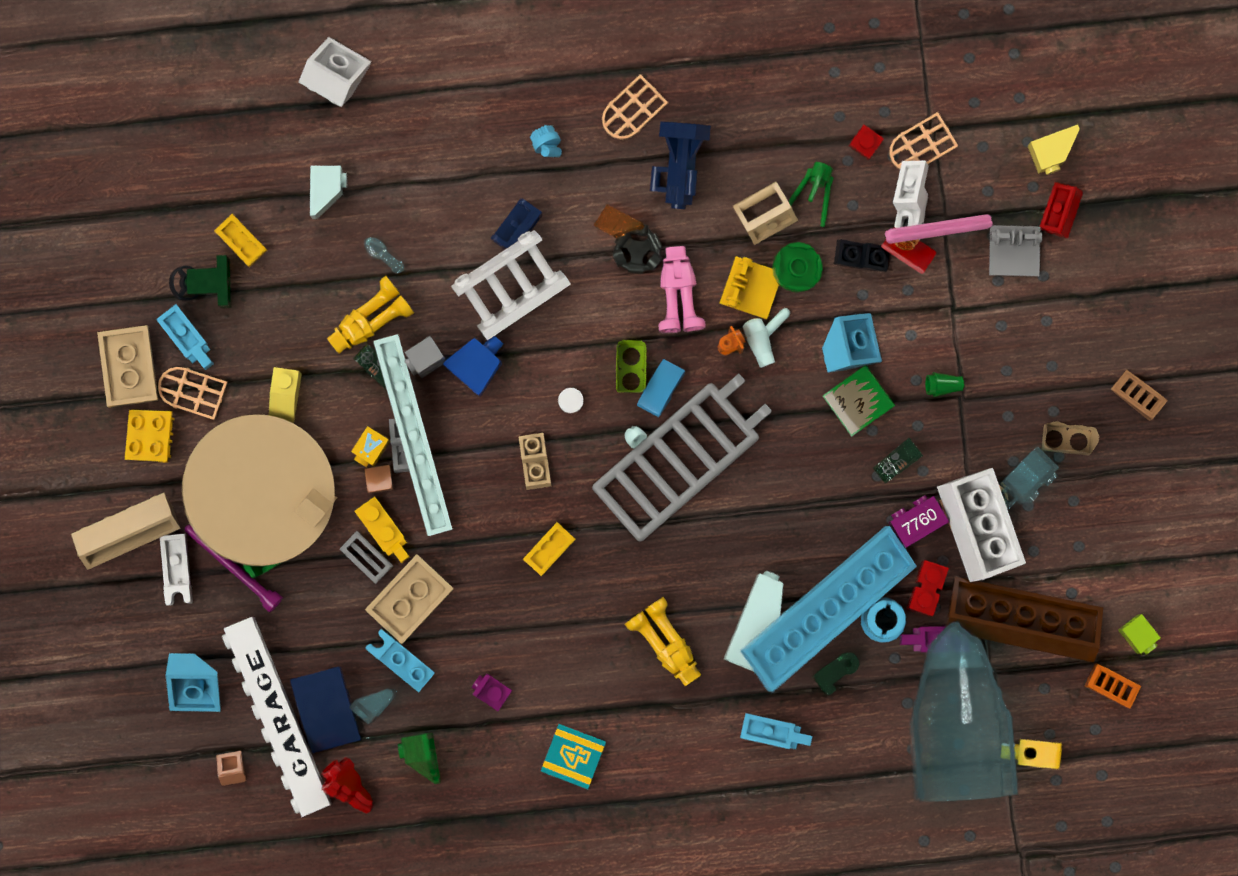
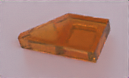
(616, 222)

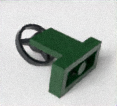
(205, 282)

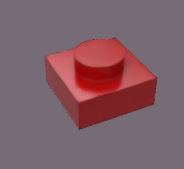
(866, 142)

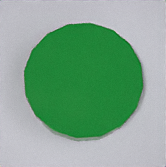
(797, 267)

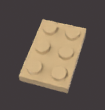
(127, 366)
(409, 599)

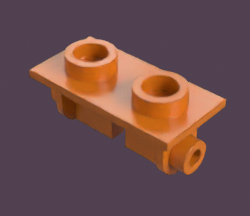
(731, 342)

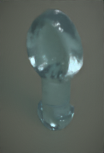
(378, 250)

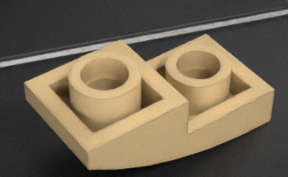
(534, 461)

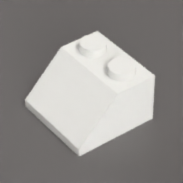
(334, 71)

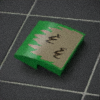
(858, 400)

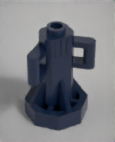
(683, 145)

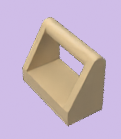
(769, 222)

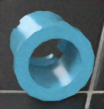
(873, 631)

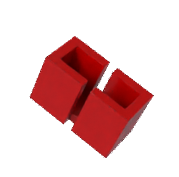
(932, 578)

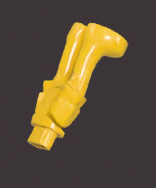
(356, 328)
(675, 656)

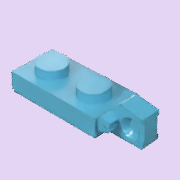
(185, 336)
(773, 732)

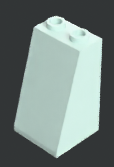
(758, 613)

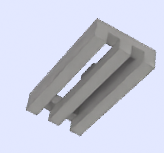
(381, 572)

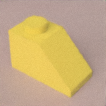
(1052, 150)
(284, 393)

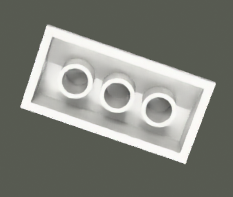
(981, 525)

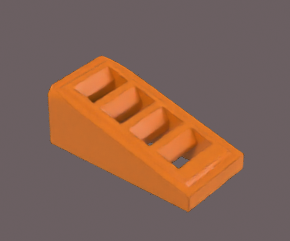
(1094, 676)

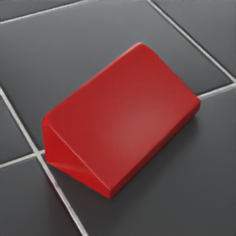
(1061, 210)
(917, 258)

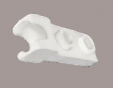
(175, 568)

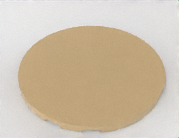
(249, 483)

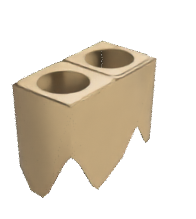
(1065, 447)

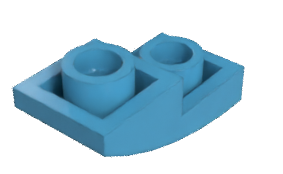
(660, 388)

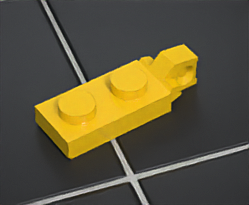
(382, 528)

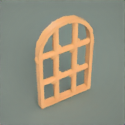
(643, 108)
(925, 135)
(199, 400)

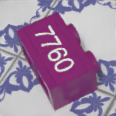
(918, 521)

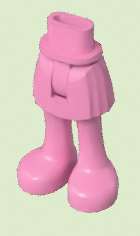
(676, 276)

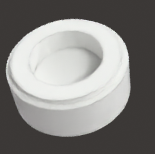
(570, 400)

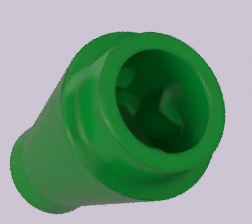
(942, 384)

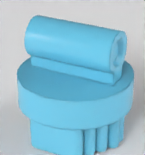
(546, 141)

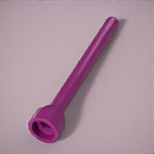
(268, 598)

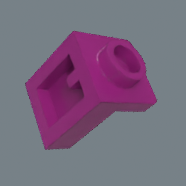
(491, 691)

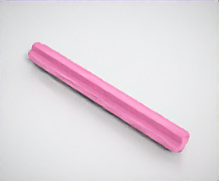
(938, 228)

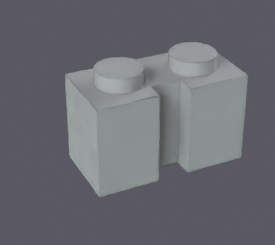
(424, 357)

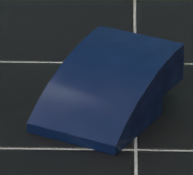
(325, 709)

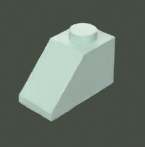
(325, 188)

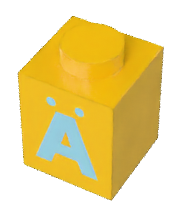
(370, 447)

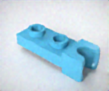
(401, 661)

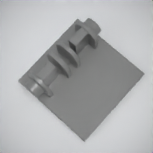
(1014, 250)

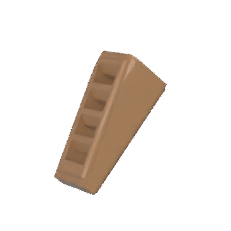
(1141, 408)

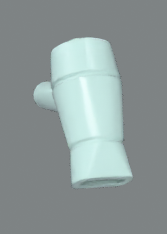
(758, 336)

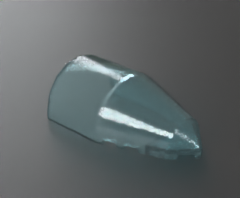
(960, 724)

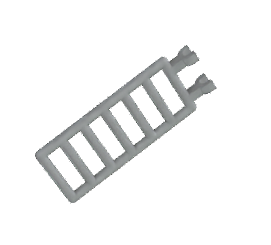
(655, 439)

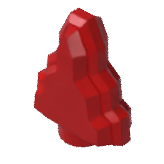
(346, 785)

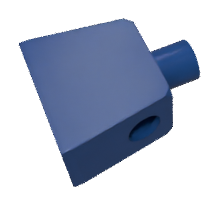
(476, 363)

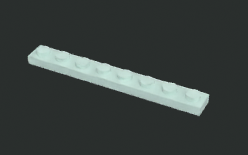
(412, 435)

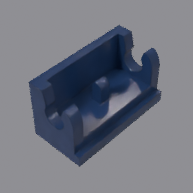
(520, 220)

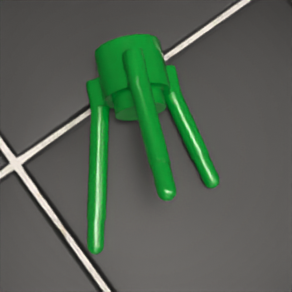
(819, 176)

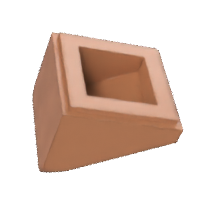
(378, 479)
(231, 768)

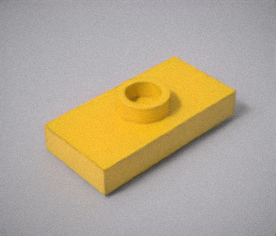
(240, 240)
(549, 549)

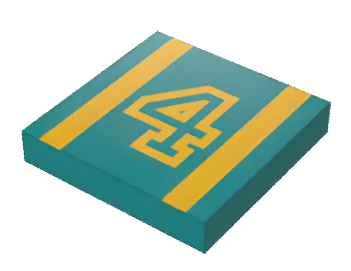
(573, 756)

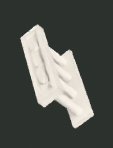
(512, 309)

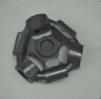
(637, 251)

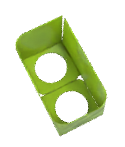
(637, 368)

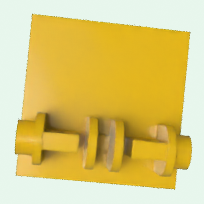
(750, 288)
(149, 435)

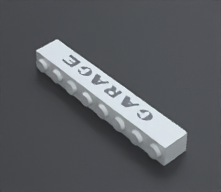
(277, 716)

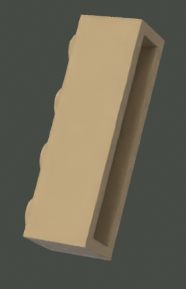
(125, 531)

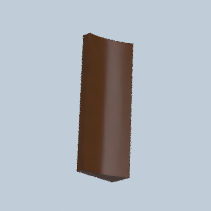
(1026, 619)

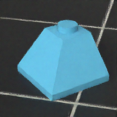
(851, 343)
(191, 684)

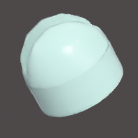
(634, 436)

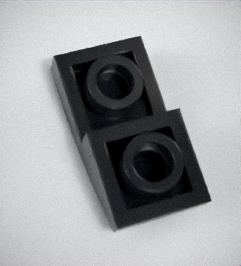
(861, 256)

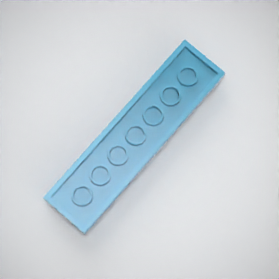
(828, 608)

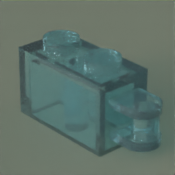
(1028, 477)

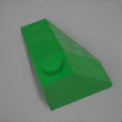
(421, 755)

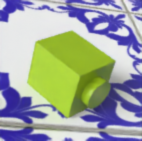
(1140, 634)

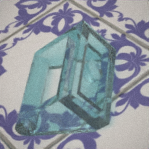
(373, 705)

